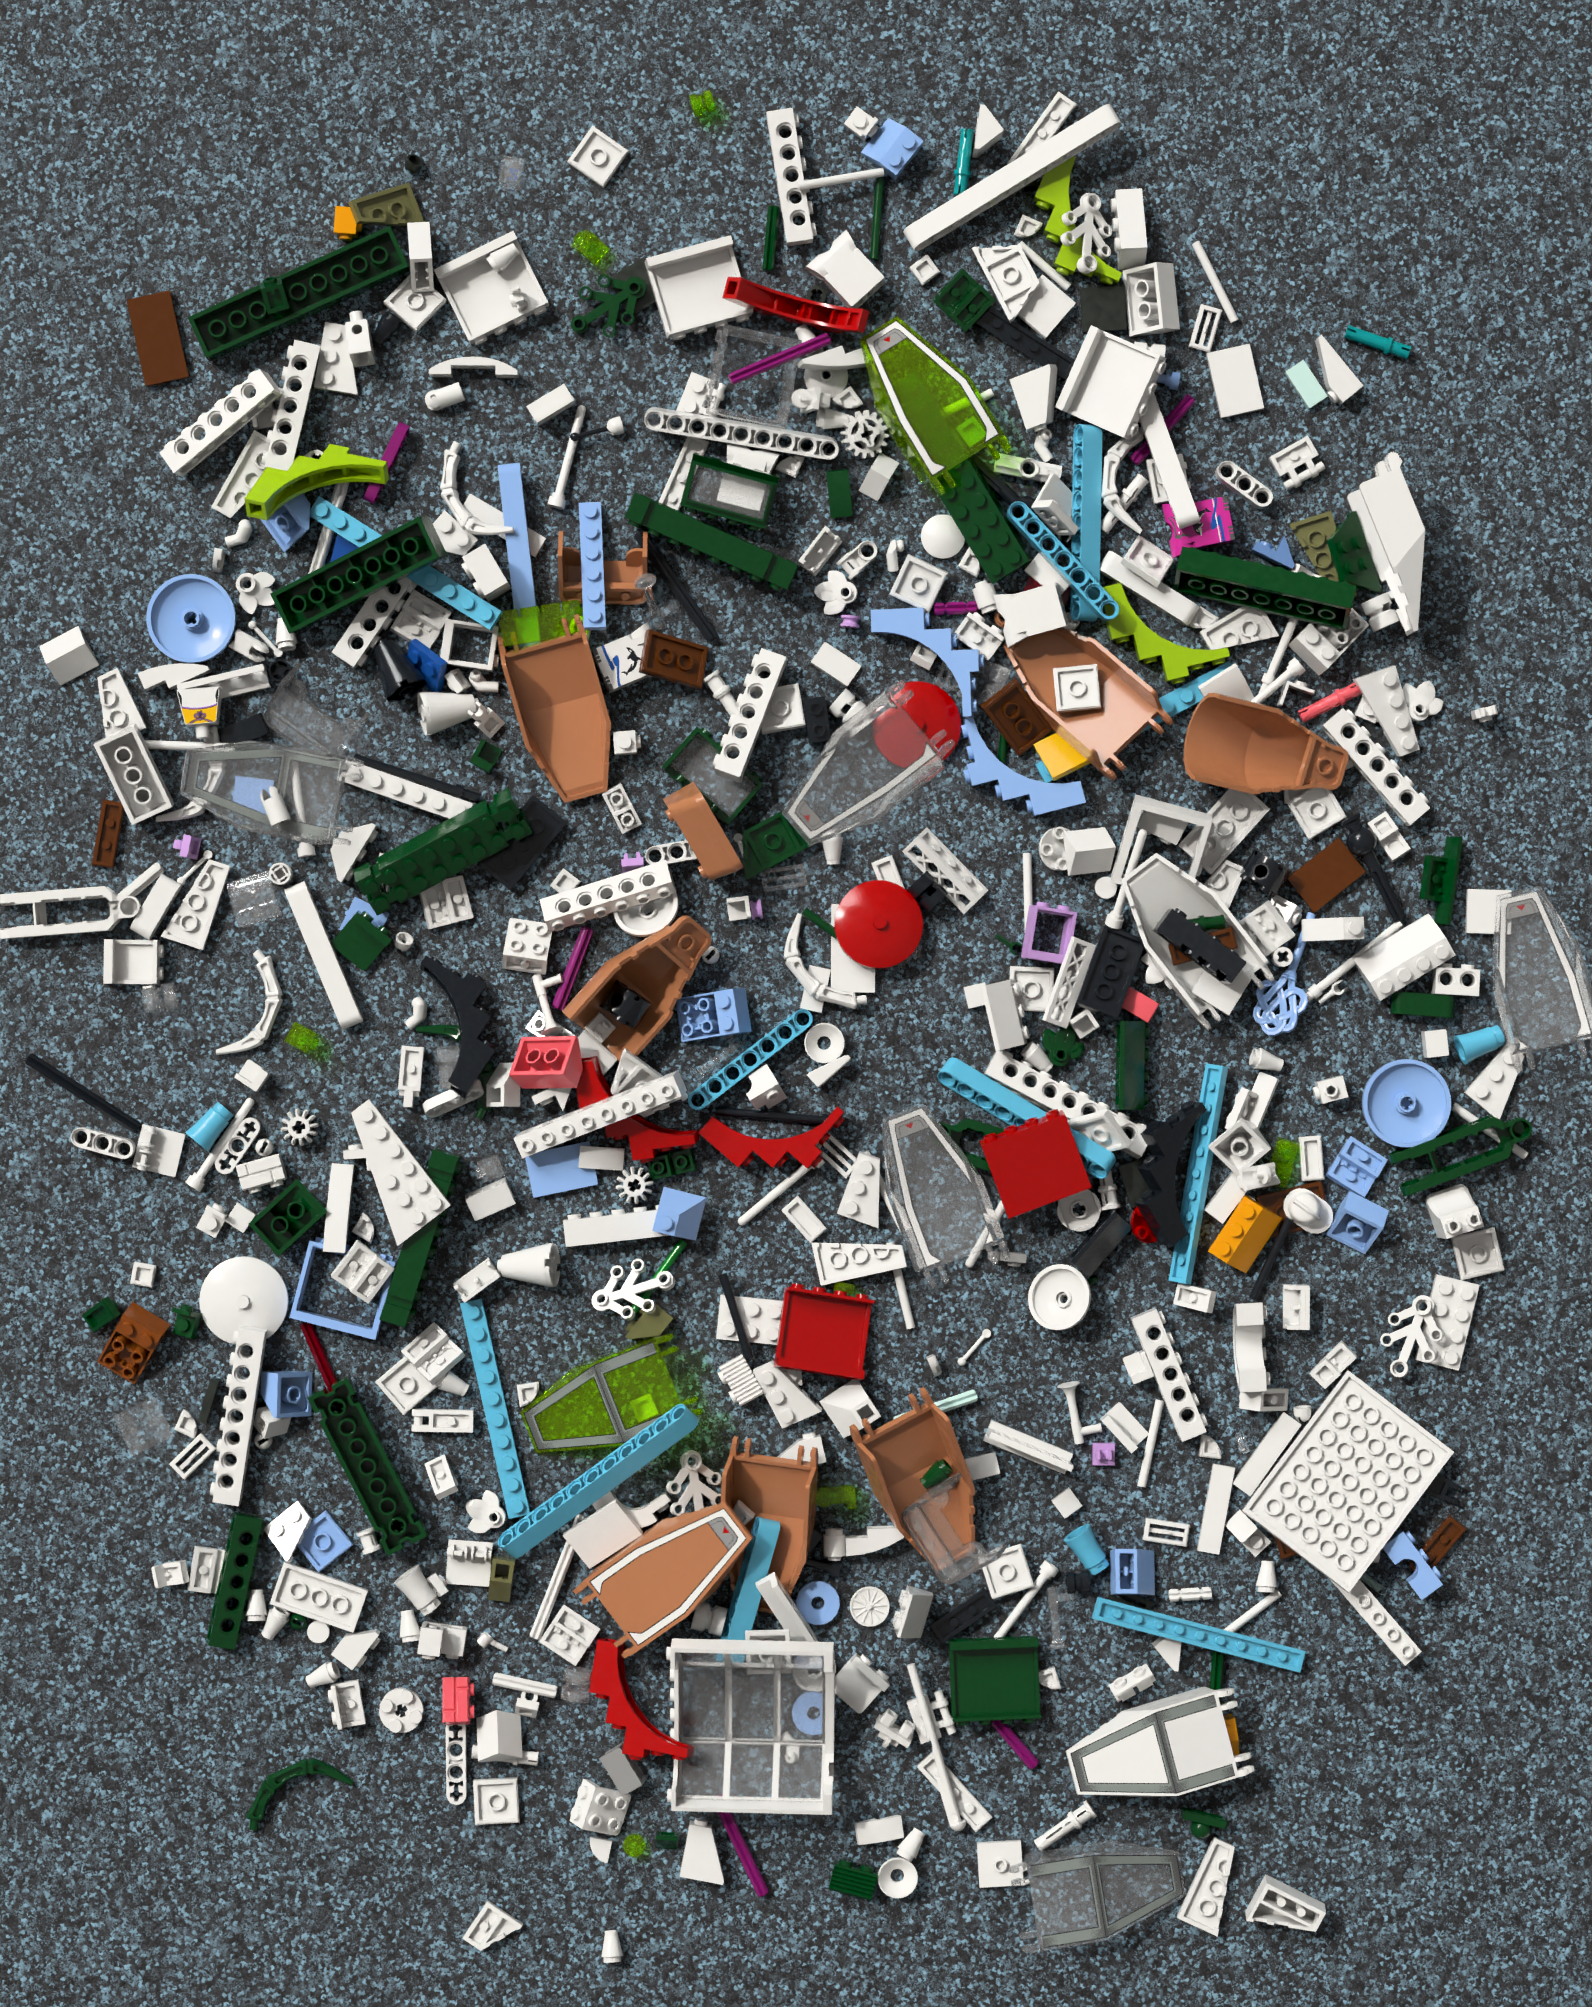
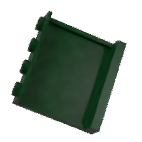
(994, 1679)

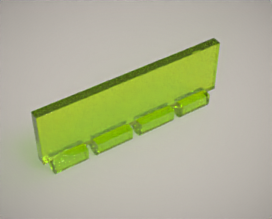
(536, 626)

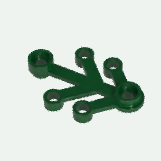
(611, 303)

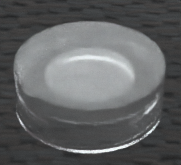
(1242, 1442)

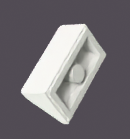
(1044, 573)
(591, 1047)

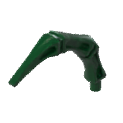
(452, 1032)
(278, 1779)

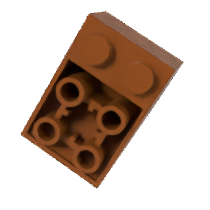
(133, 1342)

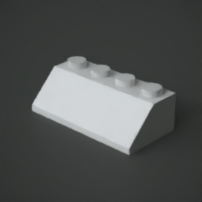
(1404, 957)

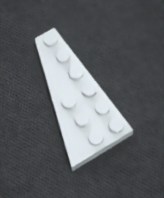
(402, 1183)

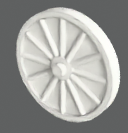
(869, 1606)

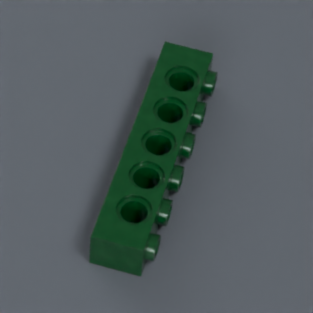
(240, 1524)

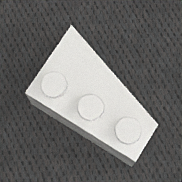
(1129, 228)
(1285, 1906)

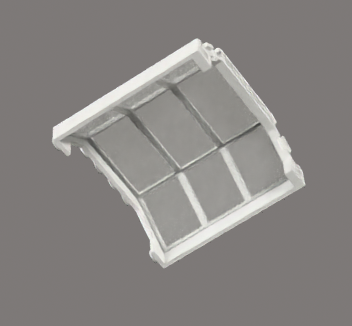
(756, 1725)

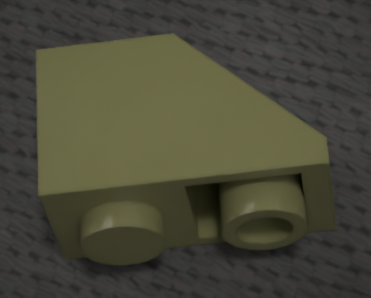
(649, 1324)
(501, 1578)

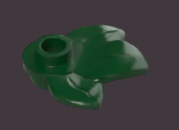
(1061, 1042)

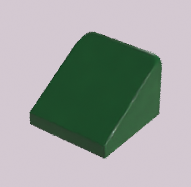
(666, 1840)

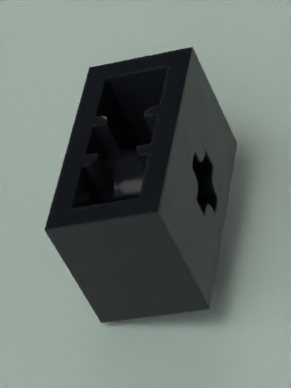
(816, 720)

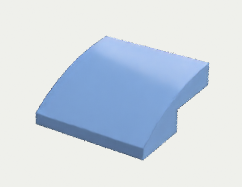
(1356, 1167)

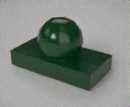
(101, 1314)
(1202, 1822)

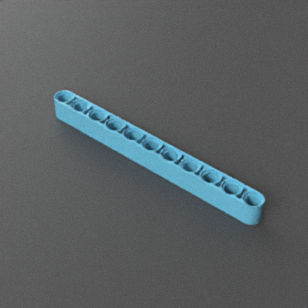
(598, 1481)

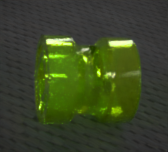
(697, 104)

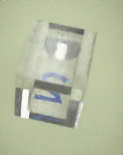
(512, 173)

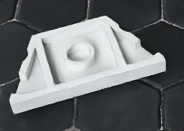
(1008, 276)
(634, 1072)

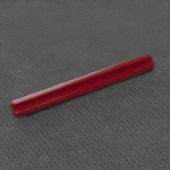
(320, 1357)

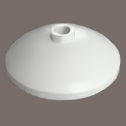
(635, 921)
(1047, 1297)

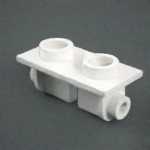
(1123, 1686)

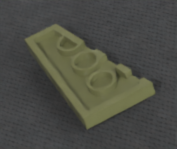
(1313, 537)

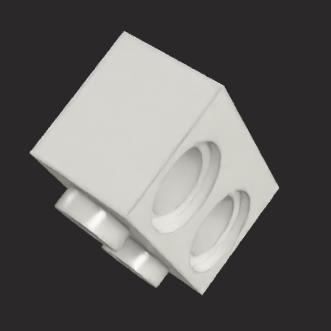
(1455, 986)

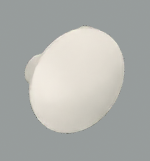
(942, 537)
(1052, 849)

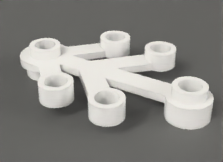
(1090, 206)
(630, 1290)
(1413, 1333)
(695, 1487)

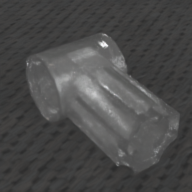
(446, 1060)

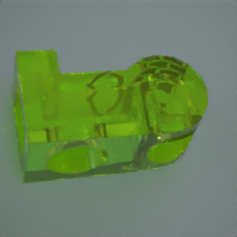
(836, 1495)

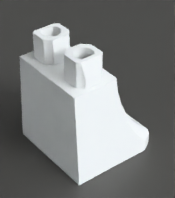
(1453, 1211)

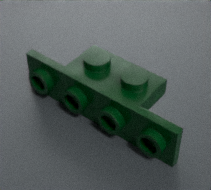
(1440, 879)

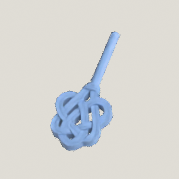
(1289, 975)

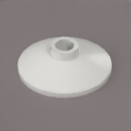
(833, 385)

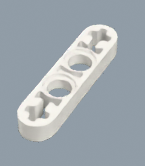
(452, 1760)

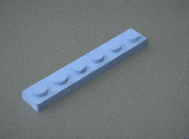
(592, 566)

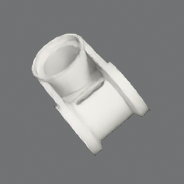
(857, 560)

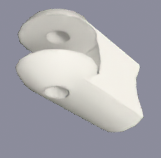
(444, 397)
(247, 645)
(274, 806)

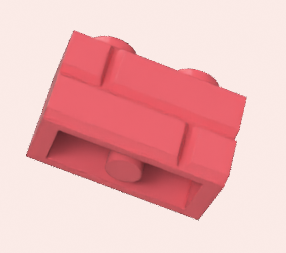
(457, 1700)

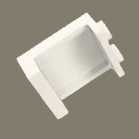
(132, 961)

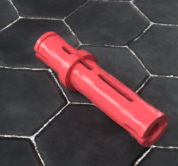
(1338, 698)

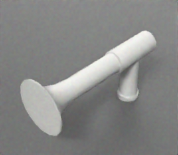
(551, 1027)
(1078, 1431)

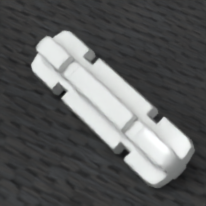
(1190, 1594)

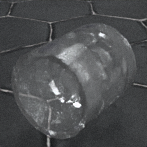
(152, 999)
(576, 1676)

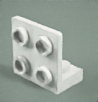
(1055, 506)
(526, 946)

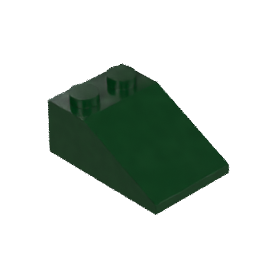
(287, 1217)

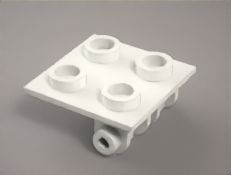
(158, 1150)
(469, 1562)

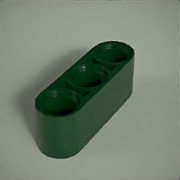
(1422, 1004)

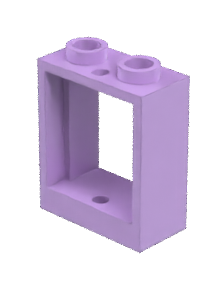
(1068, 932)

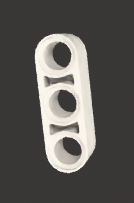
(1254, 485)
(665, 850)
(155, 906)
(114, 1142)

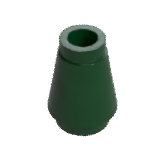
(936, 1474)

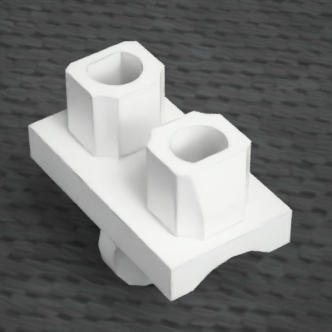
(810, 399)
(1257, 1177)
(891, 1732)

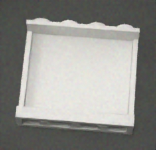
(691, 287)
(482, 295)
(1111, 383)

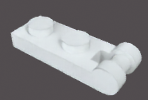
(443, 1420)

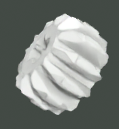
(305, 1132)
(631, 1178)

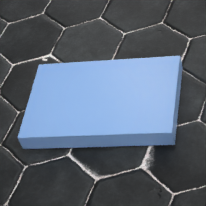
(558, 1170)

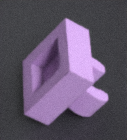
(188, 847)
(632, 863)
(1103, 1453)

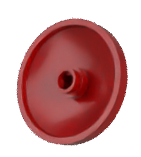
(932, 711)
(878, 924)

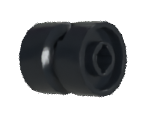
(925, 883)

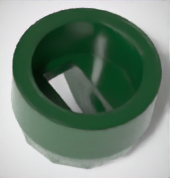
(295, 1626)

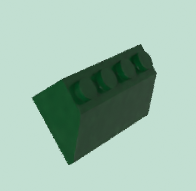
(1130, 1065)

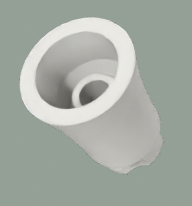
(418, 1590)

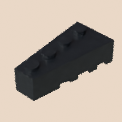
(1199, 946)

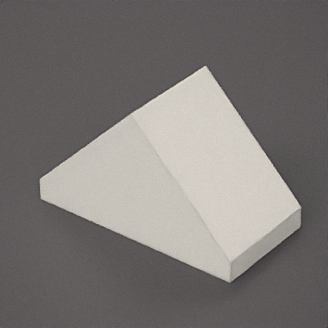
(878, 476)
(1169, 1650)

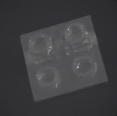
(989, 681)

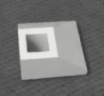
(849, 1406)

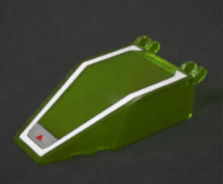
(927, 403)

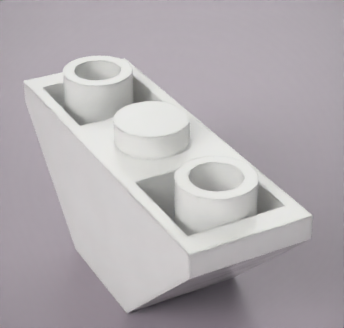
(346, 856)

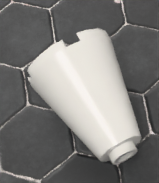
(444, 710)
(532, 1265)

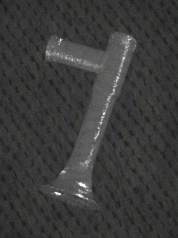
(645, 583)
(734, 1047)
(1053, 1599)

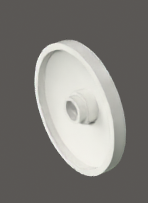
(245, 1294)

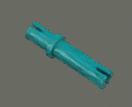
(963, 163)
(1381, 343)

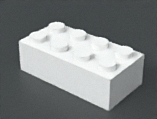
(134, 774)

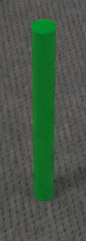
(664, 1267)

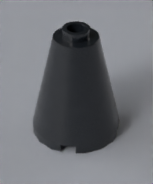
(397, 671)

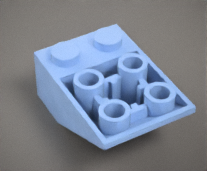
(713, 1014)

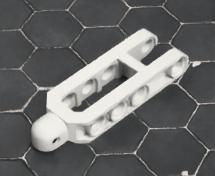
(127, 908)

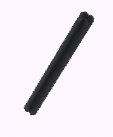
(677, 588)
(83, 1093)

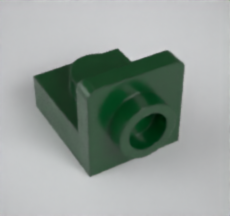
(274, 294)
(186, 1321)

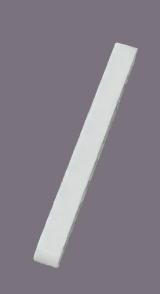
(1012, 177)

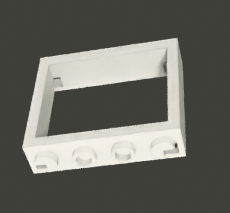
(1166, 809)

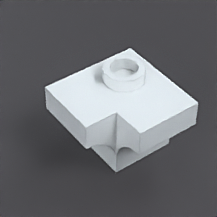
(764, 1088)

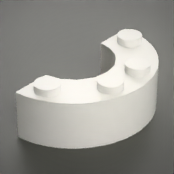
(1247, 1347)

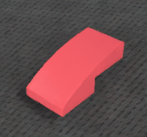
(1139, 1005)

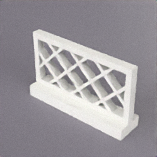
(1028, 1447)

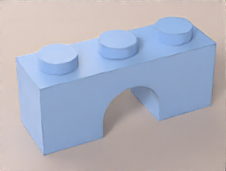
(1424, 1579)

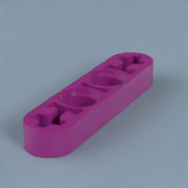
(390, 455)

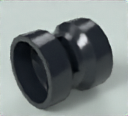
(278, 668)
(1075, 1582)

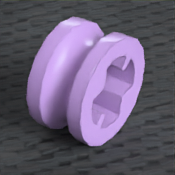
(850, 621)
(756, 909)

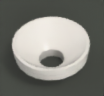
(835, 1048)
(901, 1888)

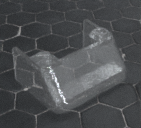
(307, 724)
(938, 1539)

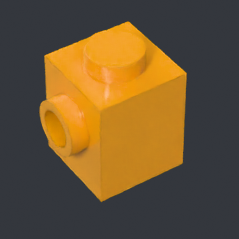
(345, 224)

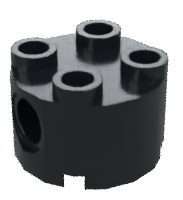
(1275, 876)
(625, 1004)

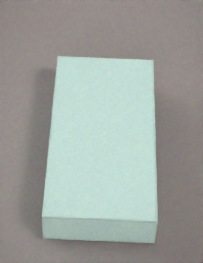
(1305, 384)

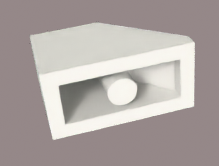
(1271, 1400)

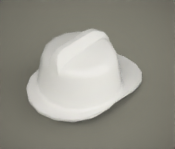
(1308, 1210)

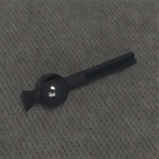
(1004, 490)
(1362, 843)

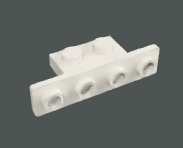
(1253, 1104)

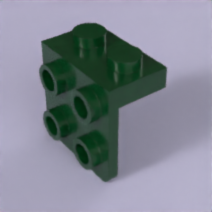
(362, 940)

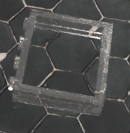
(787, 381)

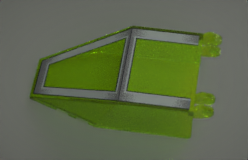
(605, 1400)

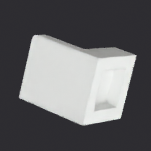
(263, 419)
(738, 908)
(1083, 1023)
(1435, 1043)
(252, 1075)
(1138, 1367)
(268, 1425)

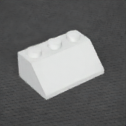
(1151, 299)
(1005, 1014)

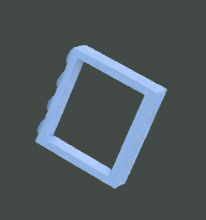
(329, 1322)

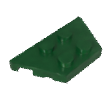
(1352, 555)
(769, 844)

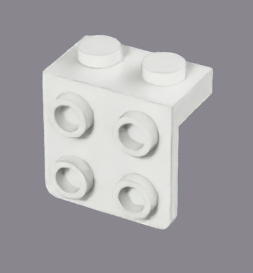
(859, 1682)
(599, 1808)

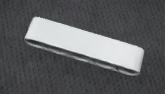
(1162, 597)

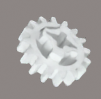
(861, 426)

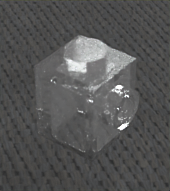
(490, 1168)

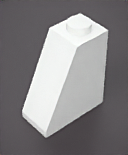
(420, 257)
(1036, 396)
(1333, 929)
(701, 1854)

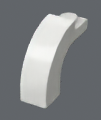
(642, 1515)

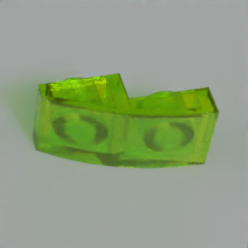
(1283, 1157)

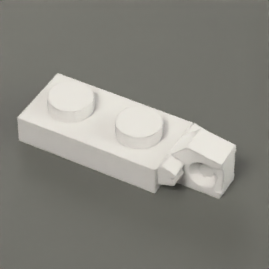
(410, 1073)

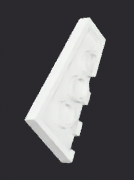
(1207, 1892)

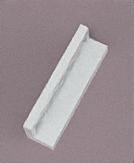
(233, 682)
(948, 867)
(1069, 982)
(785, 1608)

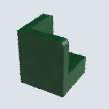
(486, 756)

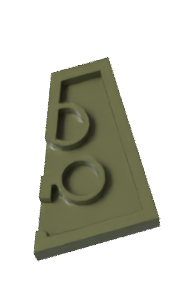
(387, 207)

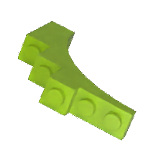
(1054, 194)
(306, 473)
(1149, 645)

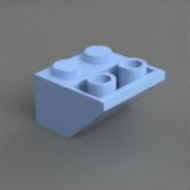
(1132, 1572)

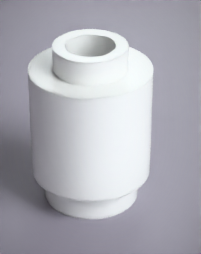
(984, 596)
(834, 1544)

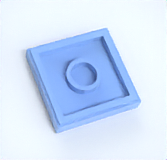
(324, 1541)

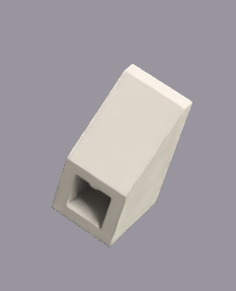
(502, 1089)
(354, 1646)

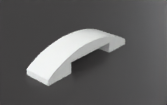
(446, 368)

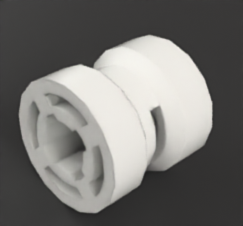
(285, 873)

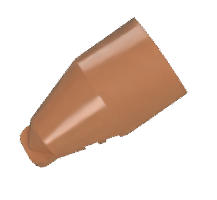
(1257, 749)
(653, 969)

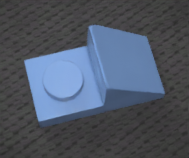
(1280, 556)

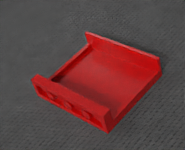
(1035, 1163)
(823, 1332)

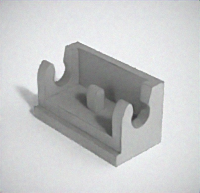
(623, 1770)

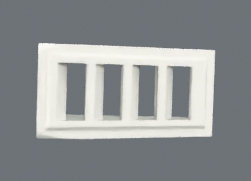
(823, 1073)

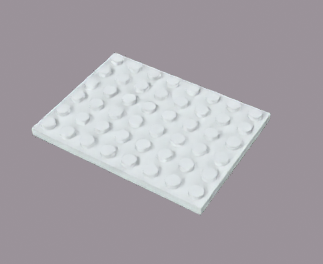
(1347, 1481)

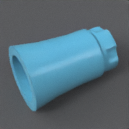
(1478, 1043)
(210, 1126)
(1087, 1549)

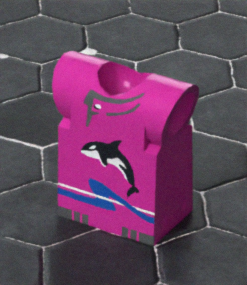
(1212, 530)

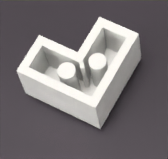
(441, 1639)

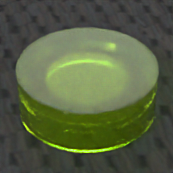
(845, 1287)
(634, 1845)

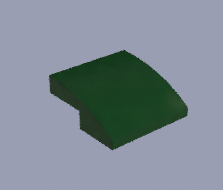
(963, 300)

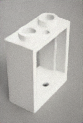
(447, 644)

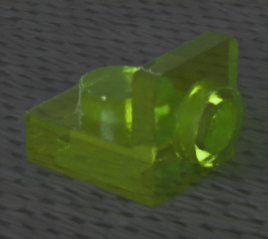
(590, 246)
(302, 1038)

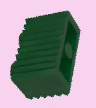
(853, 1879)

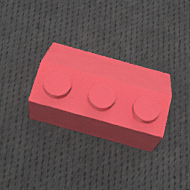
(547, 1062)

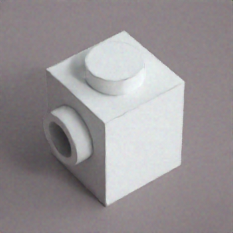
(626, 742)
(1330, 1089)

